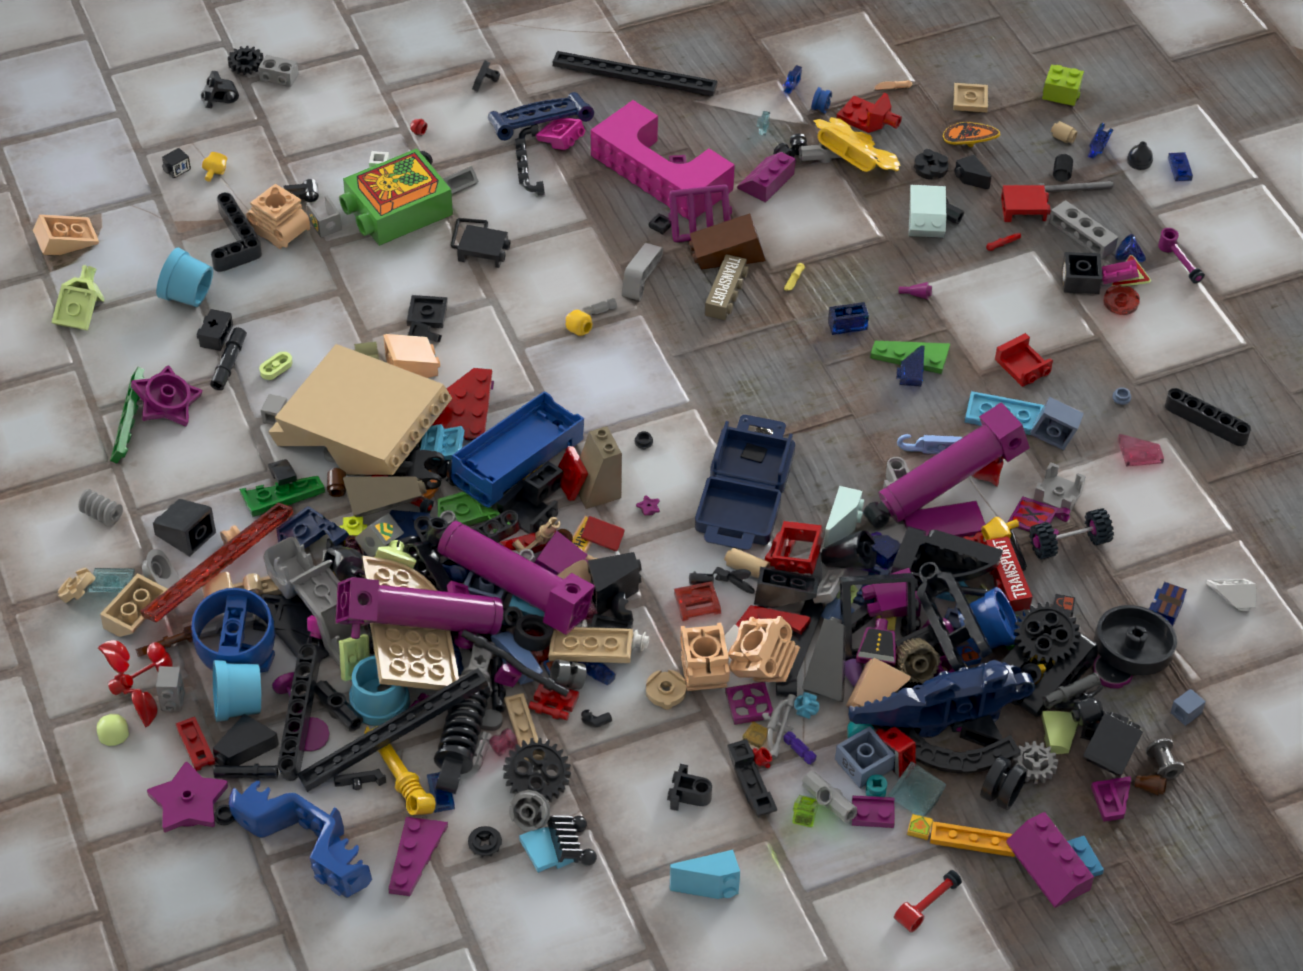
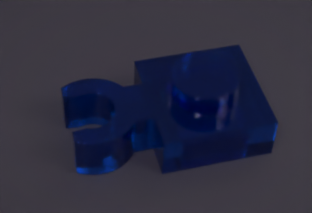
(793, 79)

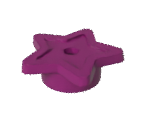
(649, 510)

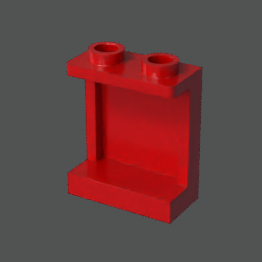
(1024, 201)
(1022, 360)

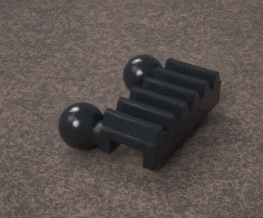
(565, 842)

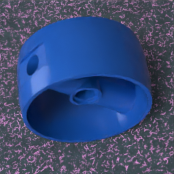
(234, 605)

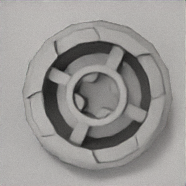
(530, 810)

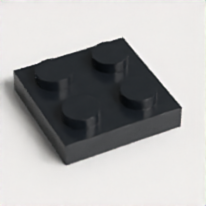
(427, 310)

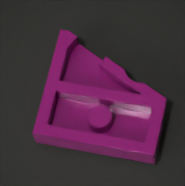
(1112, 797)

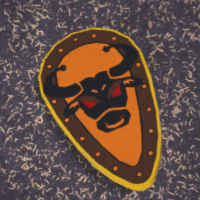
(969, 133)

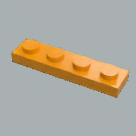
(970, 838)

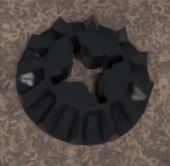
(484, 833)

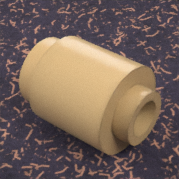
(1064, 132)

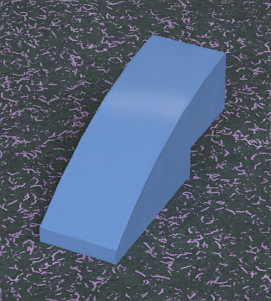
(506, 642)

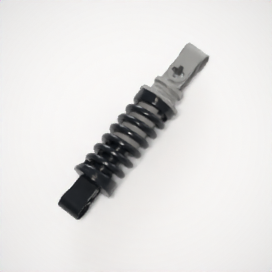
(461, 724)

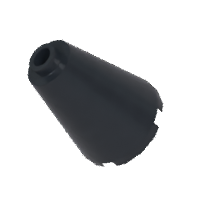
(851, 552)

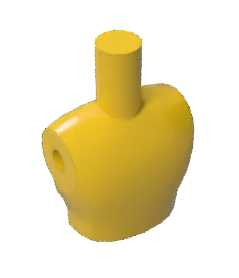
(214, 164)
(998, 528)

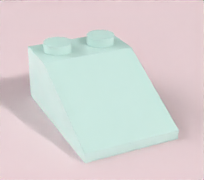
(927, 211)
(844, 515)

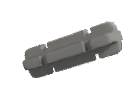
(600, 307)
(481, 750)

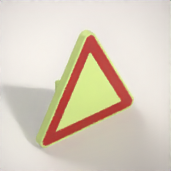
(1142, 279)

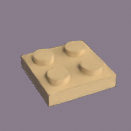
(970, 97)

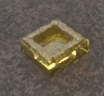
(756, 735)

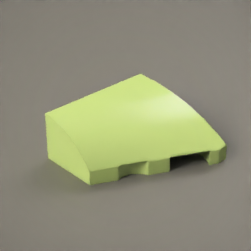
(1058, 730)

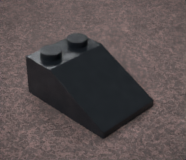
(782, 588)

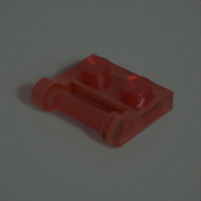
(697, 595)

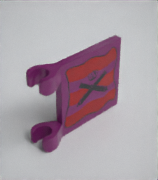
(1033, 512)

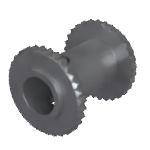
(1161, 751)

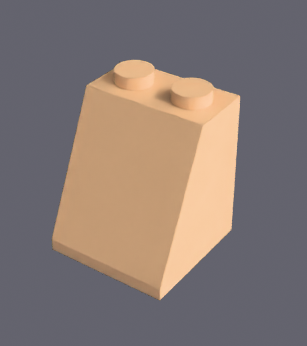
(411, 354)
(876, 682)

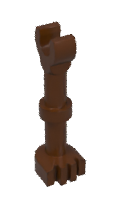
(168, 641)

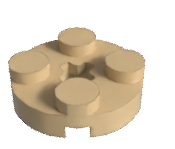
(75, 587)
(663, 698)

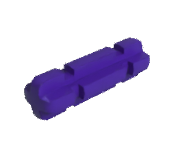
(799, 747)

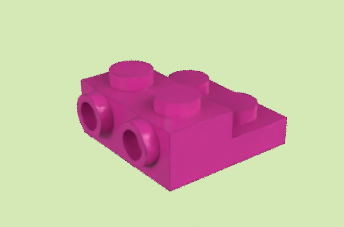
(561, 132)

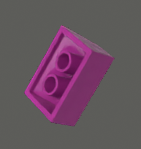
(768, 176)

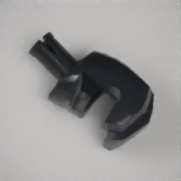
(345, 562)

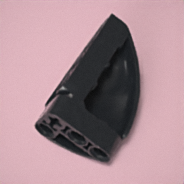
(949, 552)

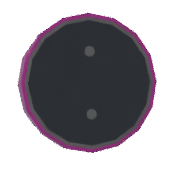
(1109, 675)

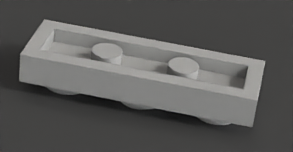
(830, 585)

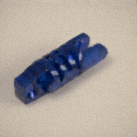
(1099, 141)
(599, 672)

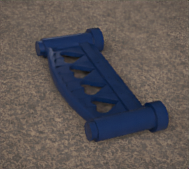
(575, 106)

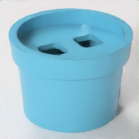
(184, 279)
(235, 690)
(371, 703)

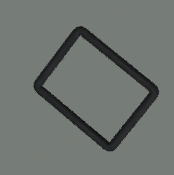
(465, 220)

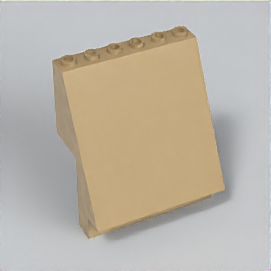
(361, 412)

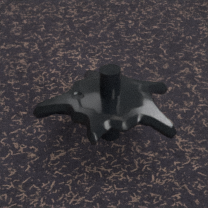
(1081, 696)

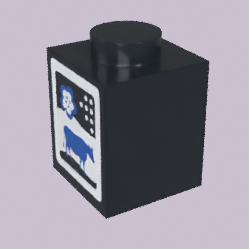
(176, 163)

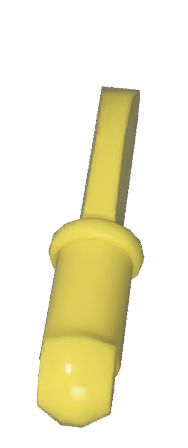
(794, 277)

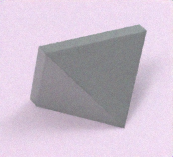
(461, 179)

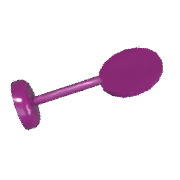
(318, 730)

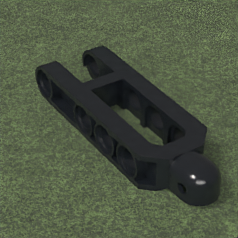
(934, 584)

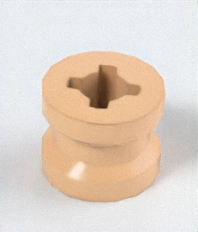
(226, 536)

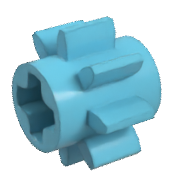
(806, 705)

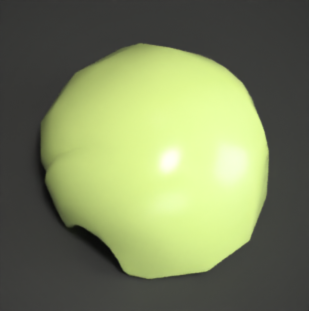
(112, 729)

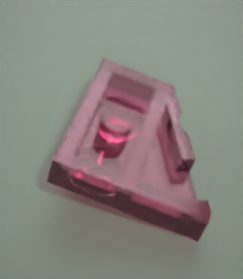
(1139, 451)

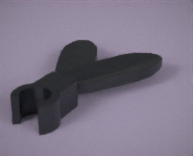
(735, 578)

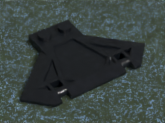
(290, 623)

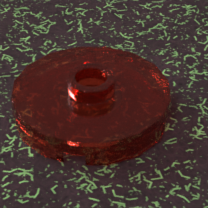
(1121, 300)

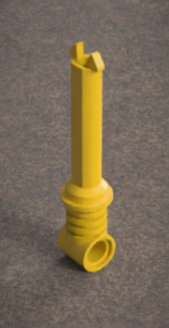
(407, 783)

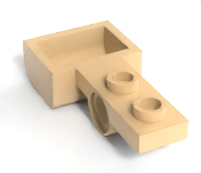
(251, 582)

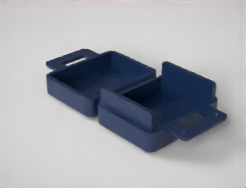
(741, 494)

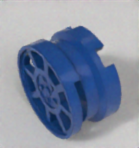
(821, 100)

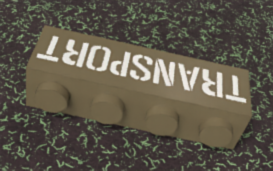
(726, 287)

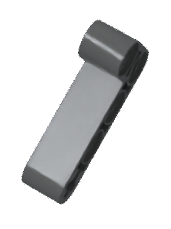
(639, 270)

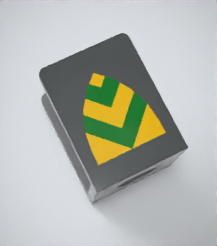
(320, 224)
(378, 534)

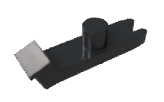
(357, 779)

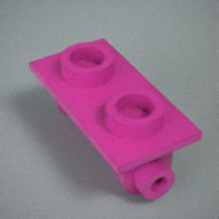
(1119, 272)

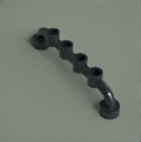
(521, 154)

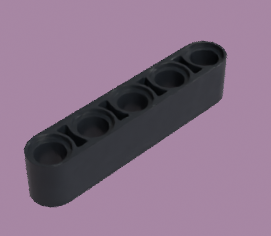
(1208, 417)
(428, 564)

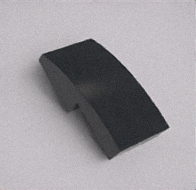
(282, 472)

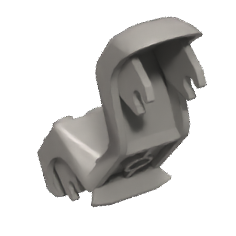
(316, 585)

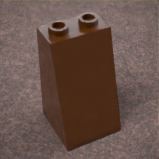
(732, 237)

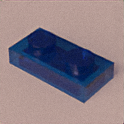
(1180, 166)

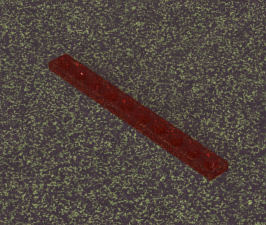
(216, 562)

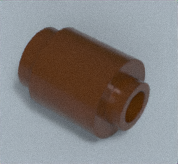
(335, 482)

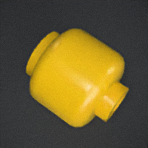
(578, 322)

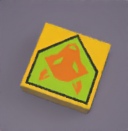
(919, 826)

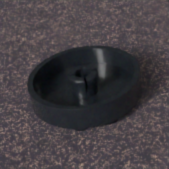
(1135, 640)

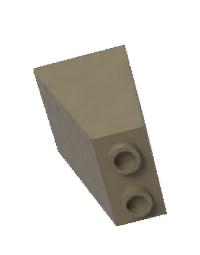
(604, 467)
(378, 494)

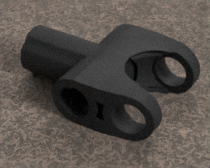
(418, 465)

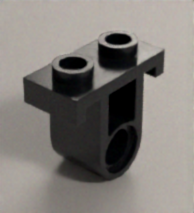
(218, 90)
(688, 789)

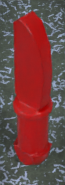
(1001, 241)

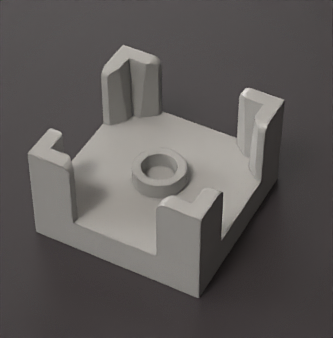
(1058, 490)

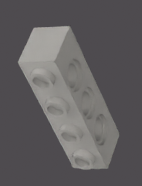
(1083, 229)

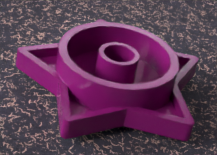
(166, 396)
(187, 799)

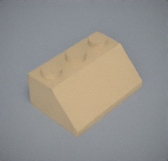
(124, 612)

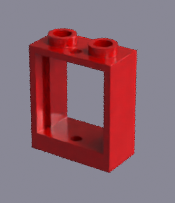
(798, 532)

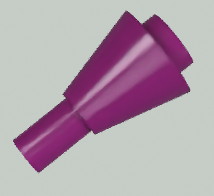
(921, 290)

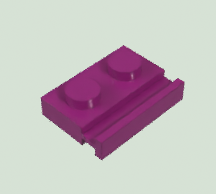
(874, 811)

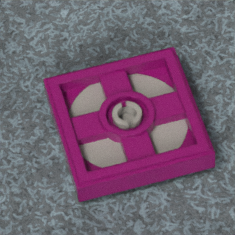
(748, 702)

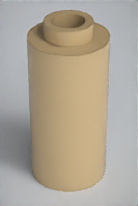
(741, 560)

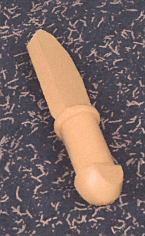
(891, 85)

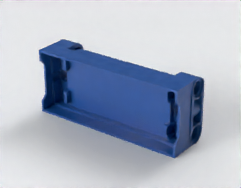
(515, 448)

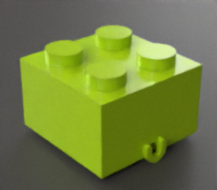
(1063, 85)

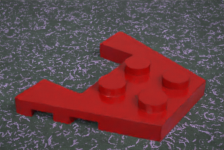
(797, 622)

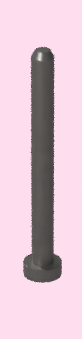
(1080, 186)

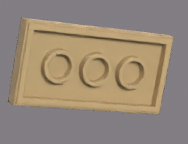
(592, 645)

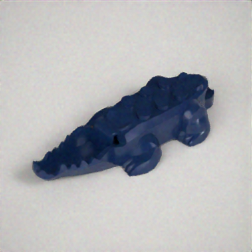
(948, 699)

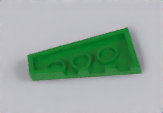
(263, 499)

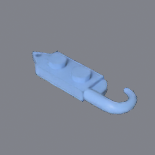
(927, 444)

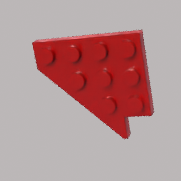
(468, 403)

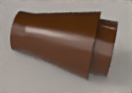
(1154, 784)

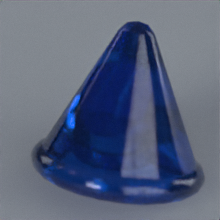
(1128, 247)

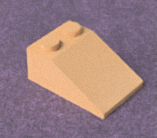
(64, 234)

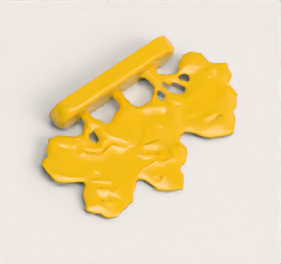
(854, 146)

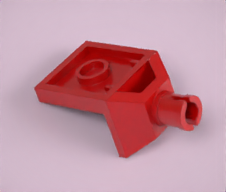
(869, 116)

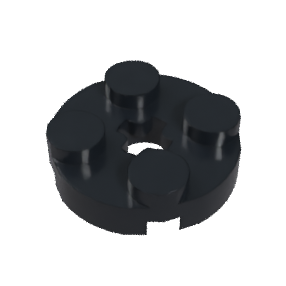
(938, 163)

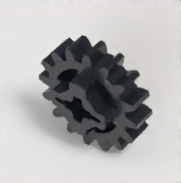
(245, 60)

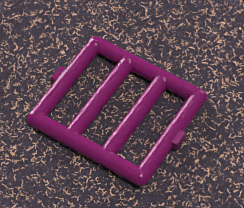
(673, 216)

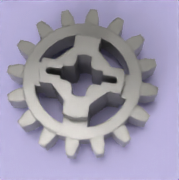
(1038, 761)

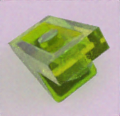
(805, 811)

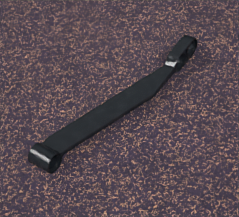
(814, 611)

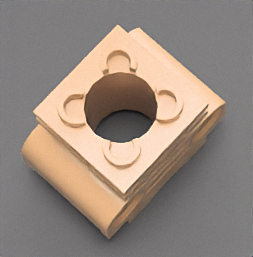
(278, 216)
(763, 650)
(704, 657)

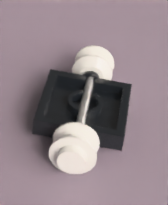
(601, 621)

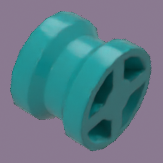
(876, 780)

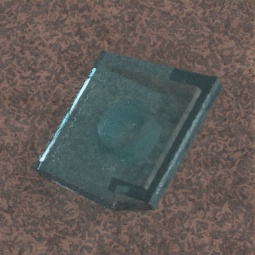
(111, 579)
(917, 790)

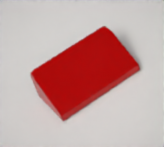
(602, 533)

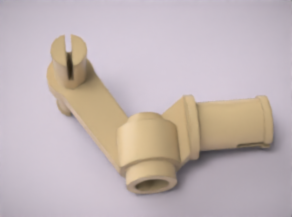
(542, 536)

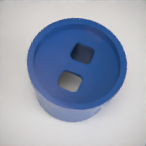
(994, 618)

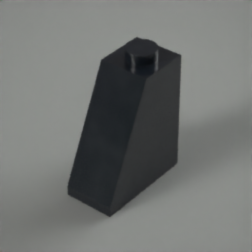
(244, 742)

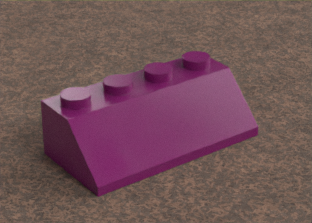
(1050, 860)

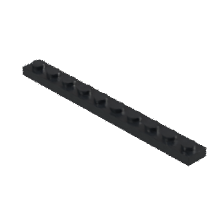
(635, 73)
(392, 729)

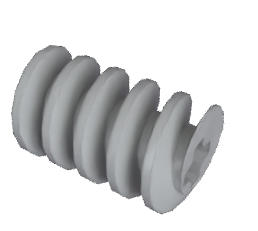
(100, 507)

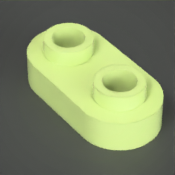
(273, 366)

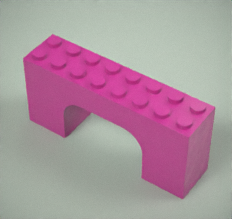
(624, 146)

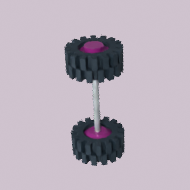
(1045, 541)

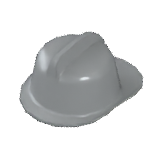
(159, 569)

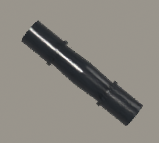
(228, 358)

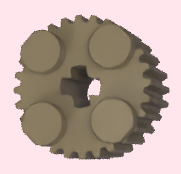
(918, 651)

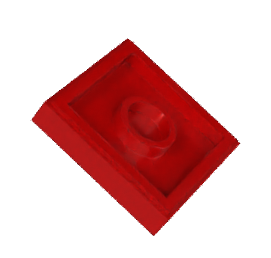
(573, 473)

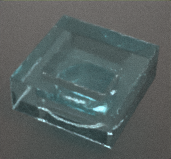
(763, 122)

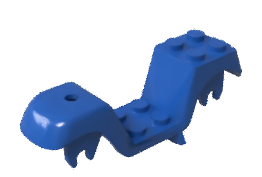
(329, 857)

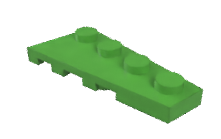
(896, 351)

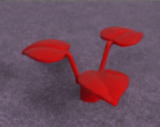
(118, 658)

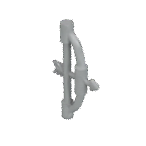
(773, 721)

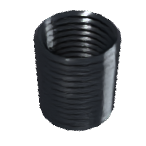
(1063, 167)

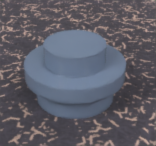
(1122, 396)

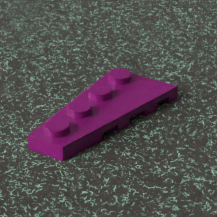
(414, 852)

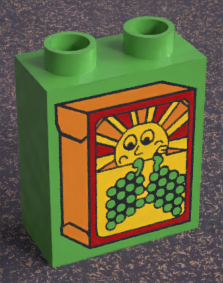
(396, 197)

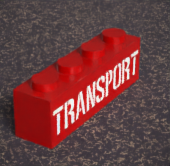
(1009, 576)

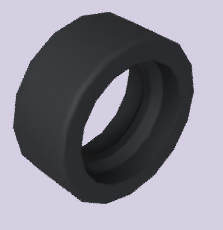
(529, 642)

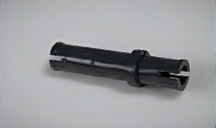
(498, 690)
(238, 771)

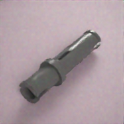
(1064, 693)

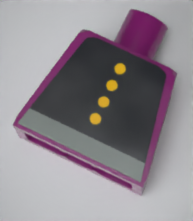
(878, 644)

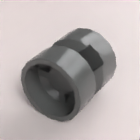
(568, 673)

